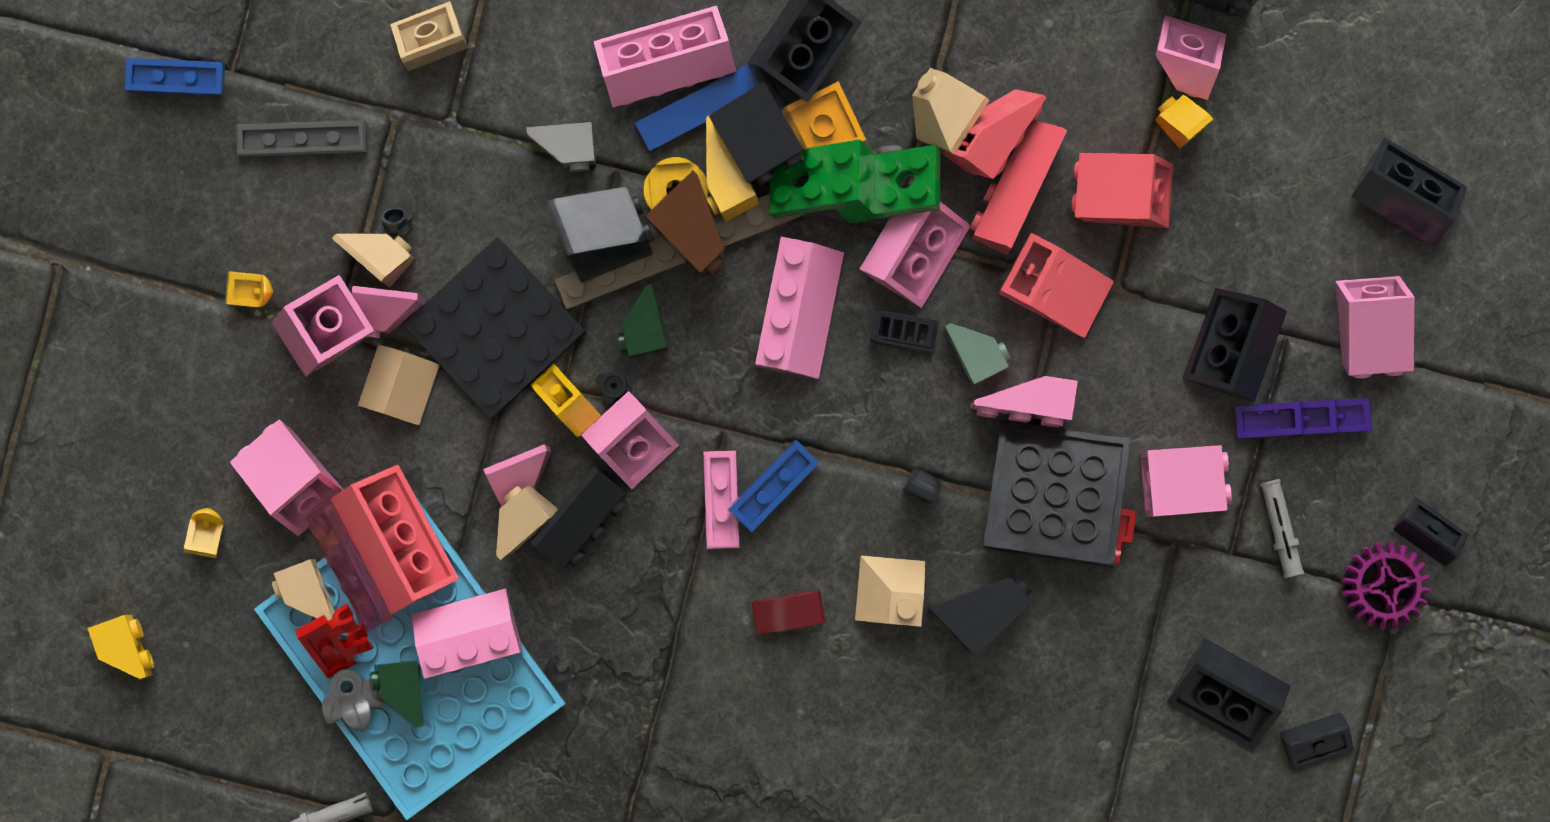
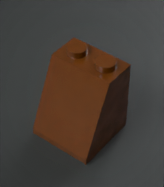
(688, 226)

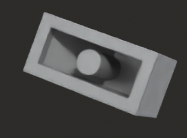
(567, 143)

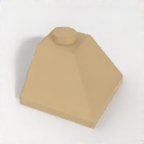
(945, 110)
(378, 254)
(521, 519)
(890, 591)

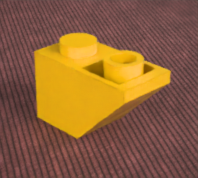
(120, 646)

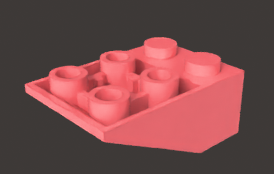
(997, 133)
(1056, 285)

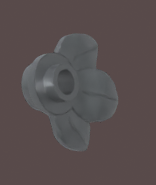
(352, 705)

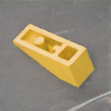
(725, 182)

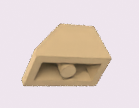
(304, 589)

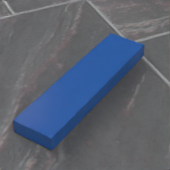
(692, 110)

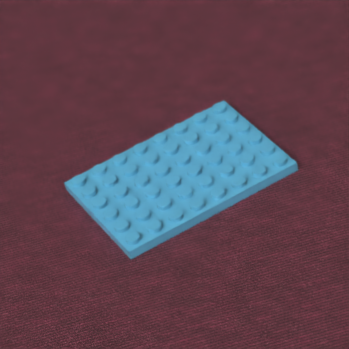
(464, 711)

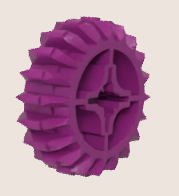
(1413, 580)

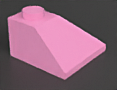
(1190, 55)
(386, 308)
(518, 471)

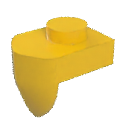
(248, 289)
(204, 533)

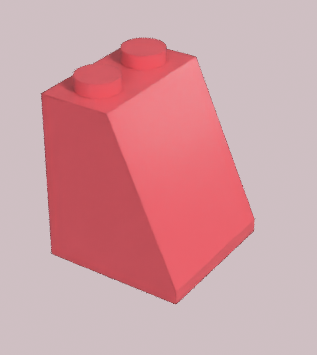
(1123, 189)

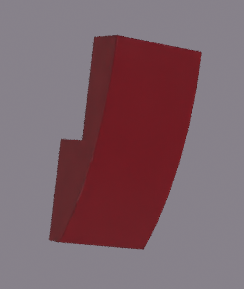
(788, 612)

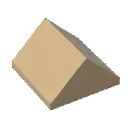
(428, 36)
(399, 384)

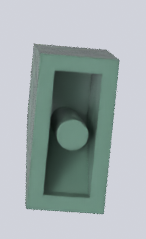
(977, 353)

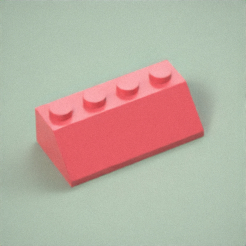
(1017, 187)
(394, 538)

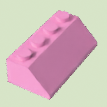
(665, 56)
(799, 308)

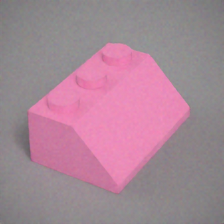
(915, 252)
(465, 633)

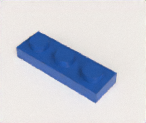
(174, 77)
(773, 486)

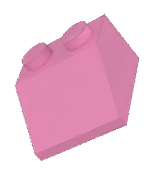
(630, 440)

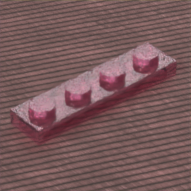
(349, 567)

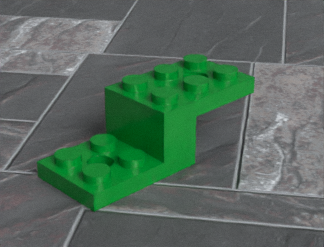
(858, 182)

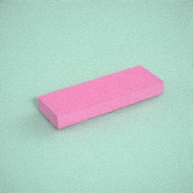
(720, 493)

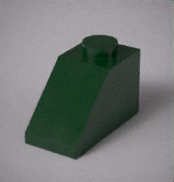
(643, 327)
(399, 688)

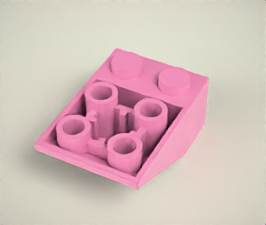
(1041, 398)

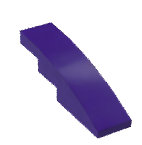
(1303, 418)

